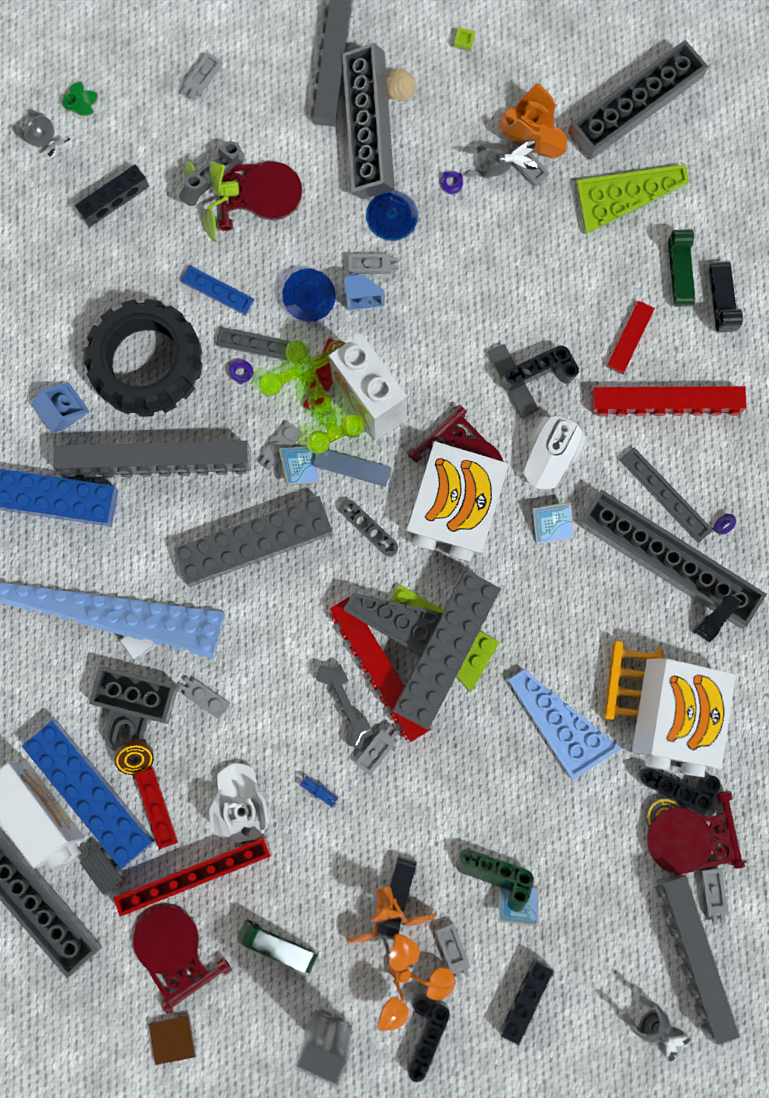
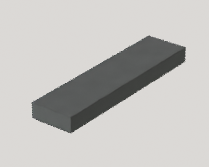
(252, 343)
(520, 396)

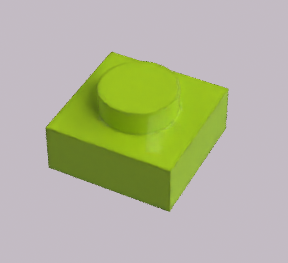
(464, 39)

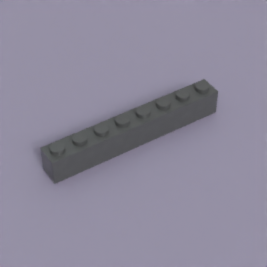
(331, 62)

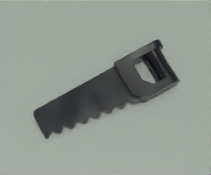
(717, 618)

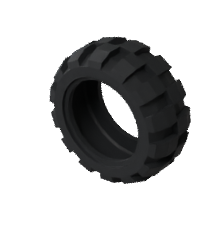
(118, 326)

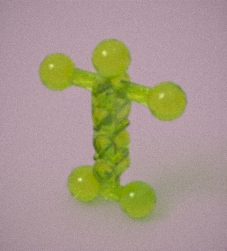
(271, 384)

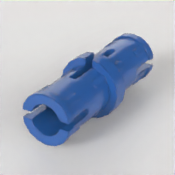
(319, 791)

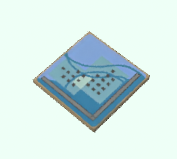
(298, 466)
(553, 523)
(528, 916)

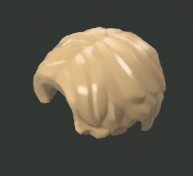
(400, 84)

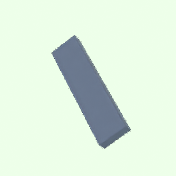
(353, 467)

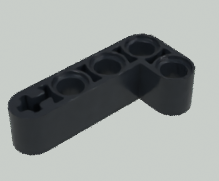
(726, 314)
(537, 370)
(676, 786)
(400, 887)
(426, 1040)

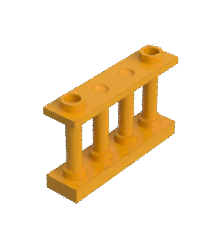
(616, 671)

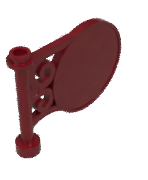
(268, 190)
(445, 430)
(683, 840)
(166, 944)

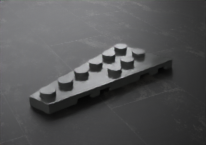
(400, 622)

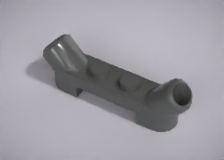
(199, 182)
(360, 727)

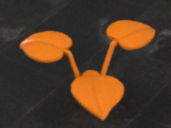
(386, 902)
(402, 954)

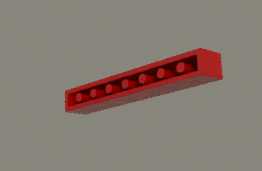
(669, 400)
(376, 664)
(192, 876)

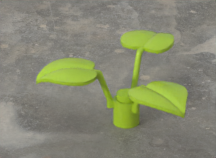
(221, 188)

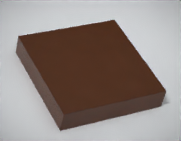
(172, 1040)

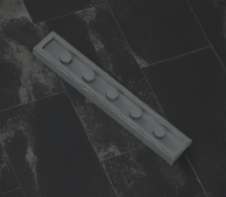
(666, 495)

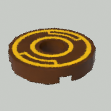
(130, 748)

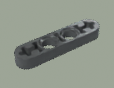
(371, 525)

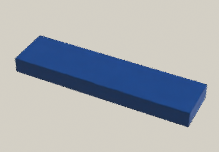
(217, 290)

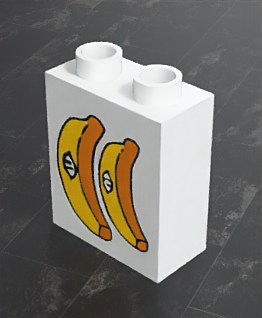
(368, 386)
(456, 501)
(683, 716)
(36, 818)

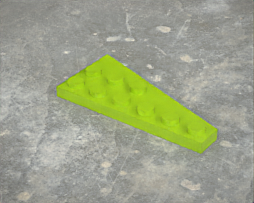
(617, 195)
(480, 651)

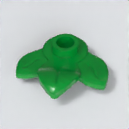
(82, 98)

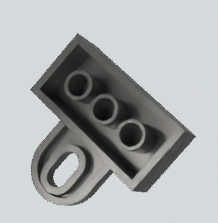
(131, 702)

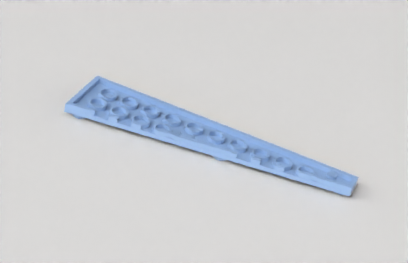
(162, 623)

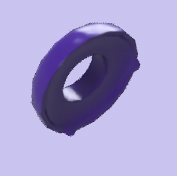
(451, 189)
(244, 365)
(722, 521)

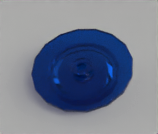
(392, 215)
(309, 295)

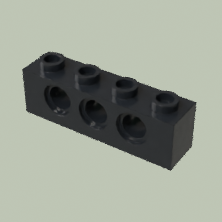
(112, 195)
(526, 1001)

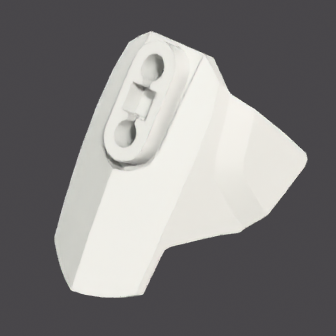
(546, 463)
(238, 790)

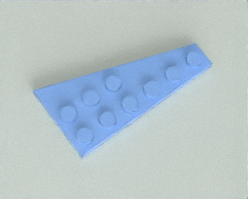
(568, 733)

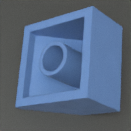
(362, 292)
(59, 407)

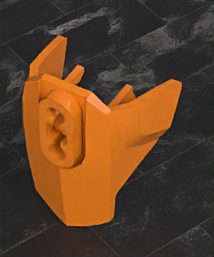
(534, 121)

